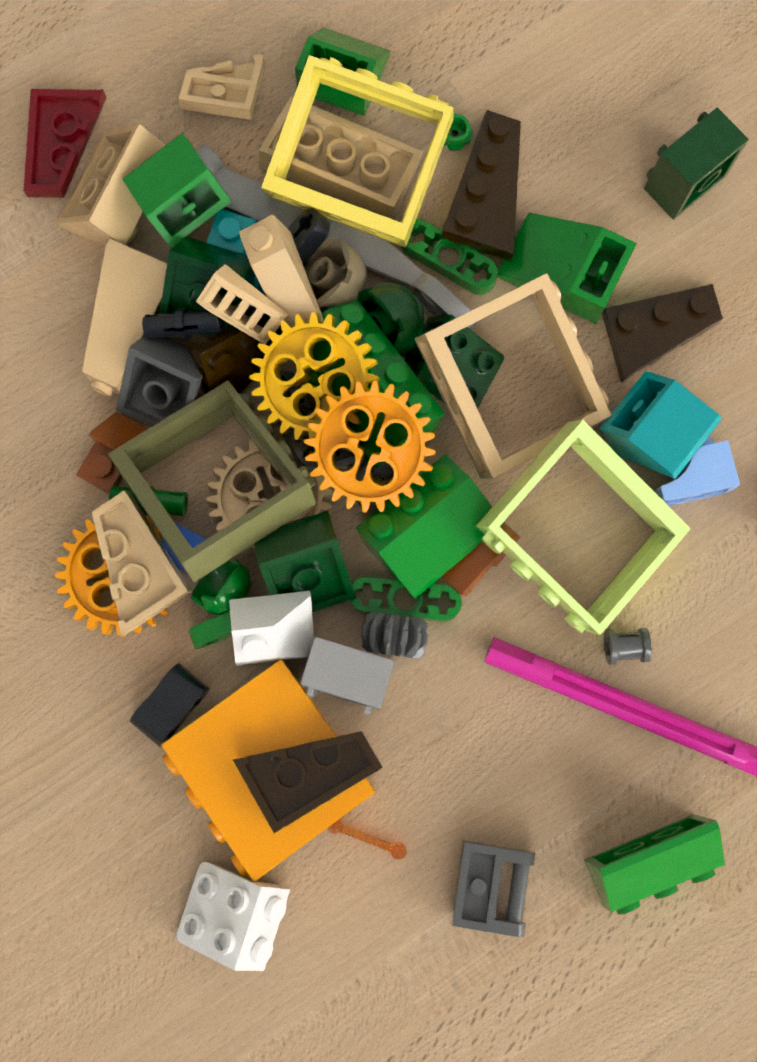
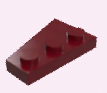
(57, 137)

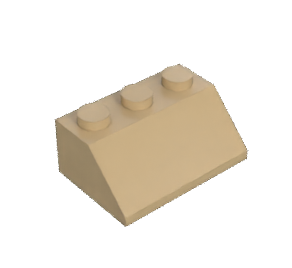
(101, 201)

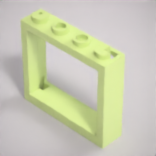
(629, 486)

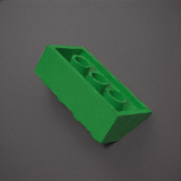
(390, 370)

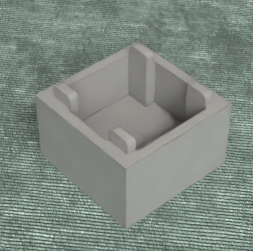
(347, 674)

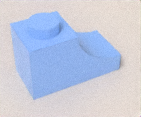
(705, 475)

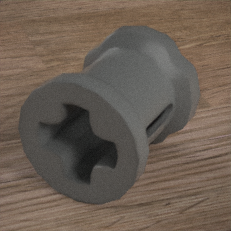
(627, 646)

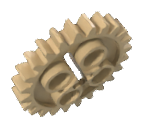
(233, 504)

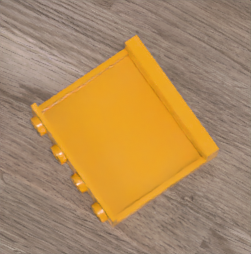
(254, 720)

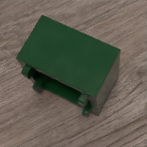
(695, 162)
(190, 269)
(305, 558)

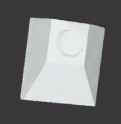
(271, 627)

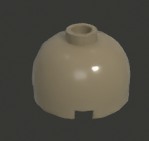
(336, 273)

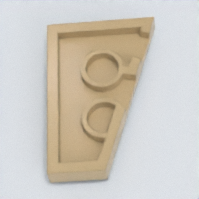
(138, 564)

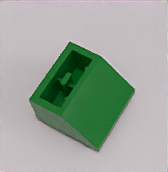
(352, 55)
(176, 190)

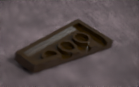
(487, 194)

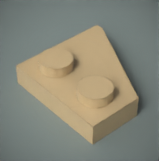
(223, 88)

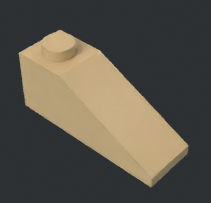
(280, 268)

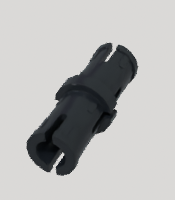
(181, 324)

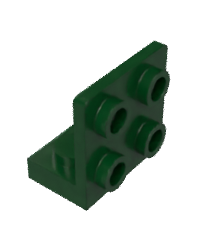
(473, 356)

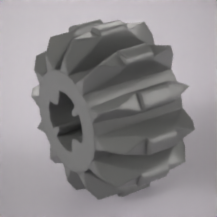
(394, 635)

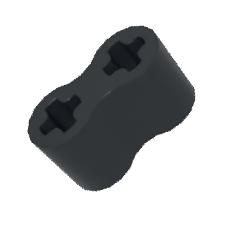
(169, 704)

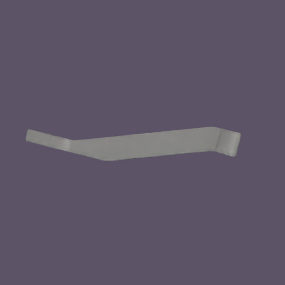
(378, 254)

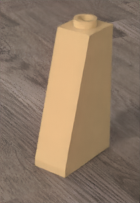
(126, 292)

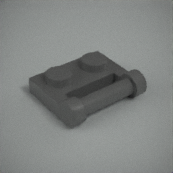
(479, 888)

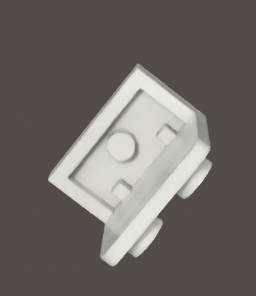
(232, 918)

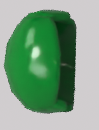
(220, 586)

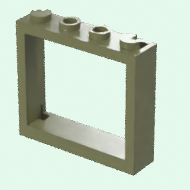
(183, 428)

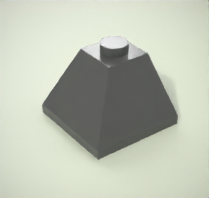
(157, 380)

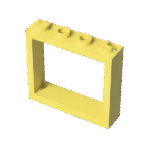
(366, 86)

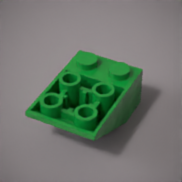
(575, 255)

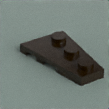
(657, 325)
(229, 357)
(304, 776)

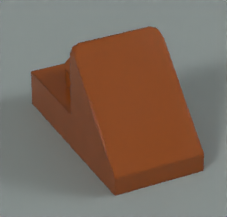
(108, 436)

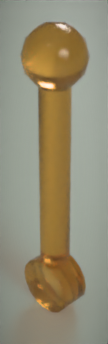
(397, 849)

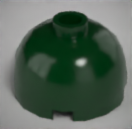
(395, 312)

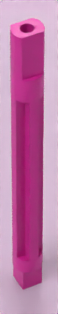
(622, 705)

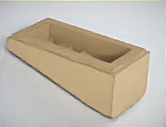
(239, 287)

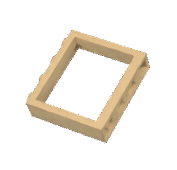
(459, 400)

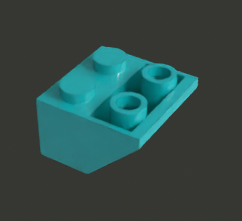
(659, 425)

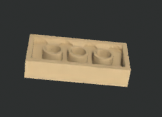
(347, 161)

